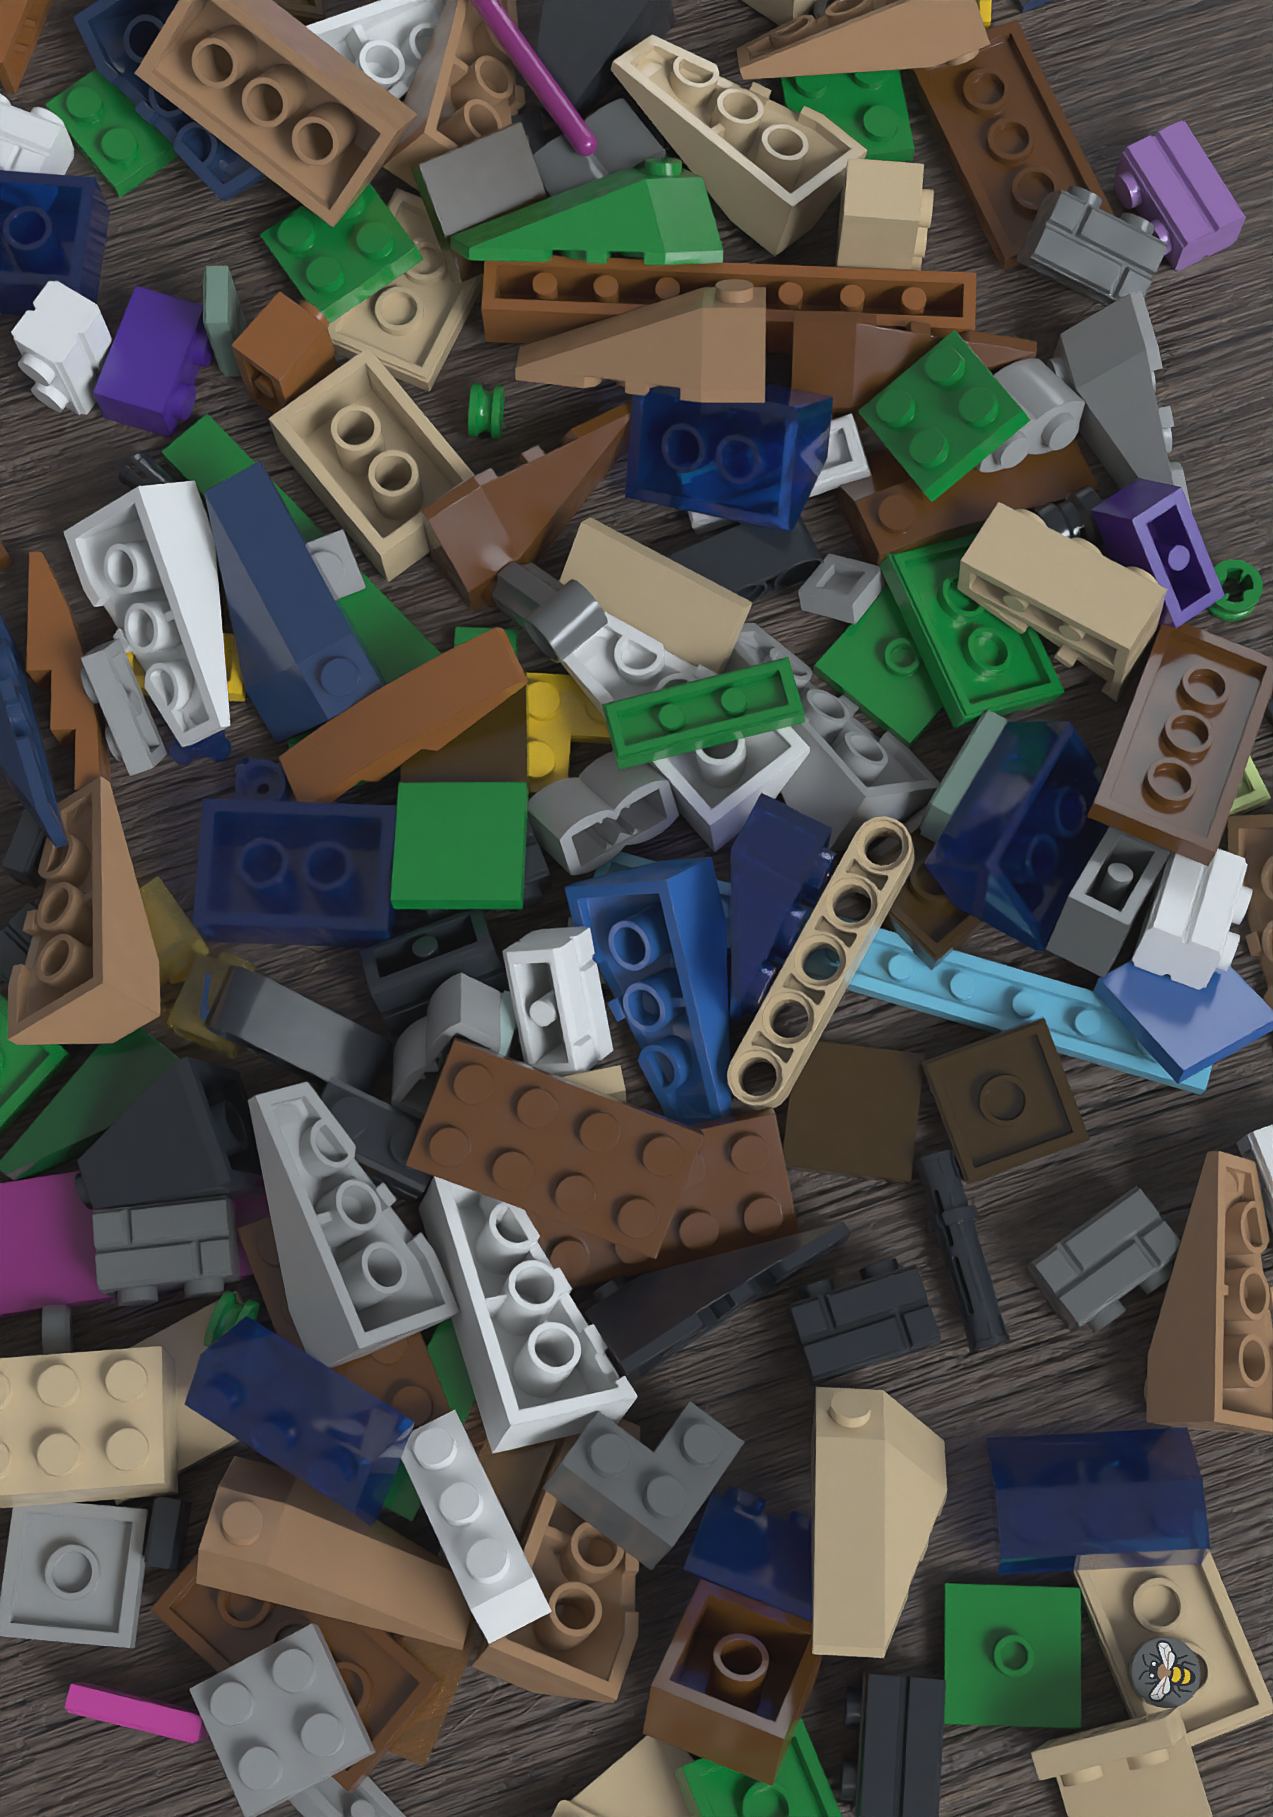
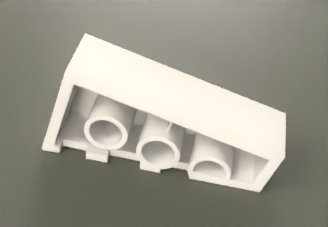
(519, 1331)

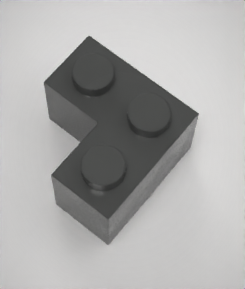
(642, 1494)

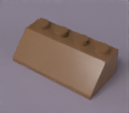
(278, 98)

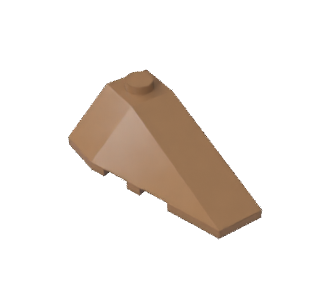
(91, 945)

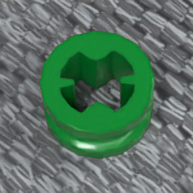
(486, 410)
(1245, 575)
(228, 1314)

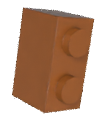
(284, 352)

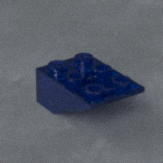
(772, 871)

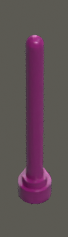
(537, 76)

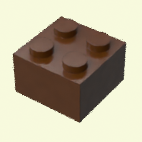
(733, 1682)

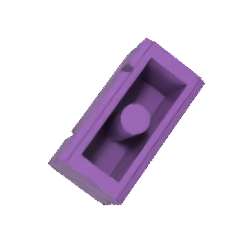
(1179, 194)

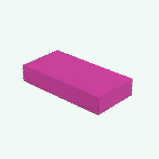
(136, 1712)

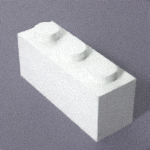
(473, 1528)

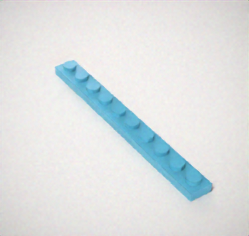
(980, 996)

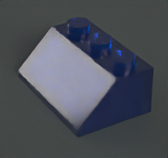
(729, 457)
(1022, 831)
(301, 1416)
(1097, 1501)
(754, 1552)

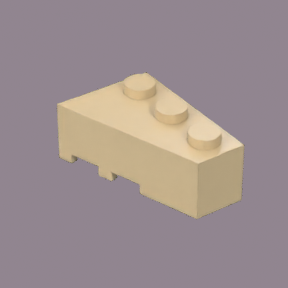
(883, 215)
(1065, 593)

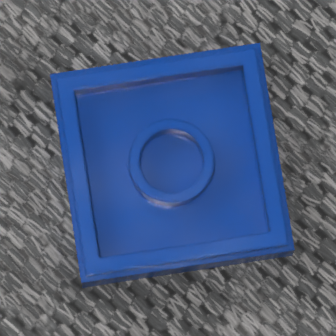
(1185, 1025)

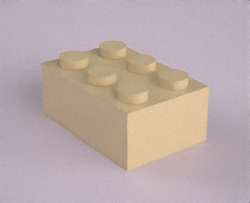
(370, 459)
(87, 1426)

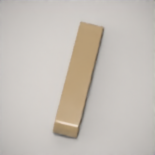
(828, 932)

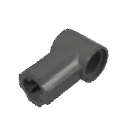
(552, 613)

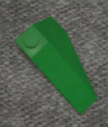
(637, 211)

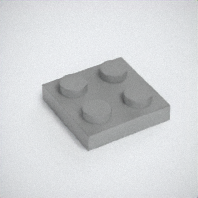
(74, 1573)
(282, 1721)

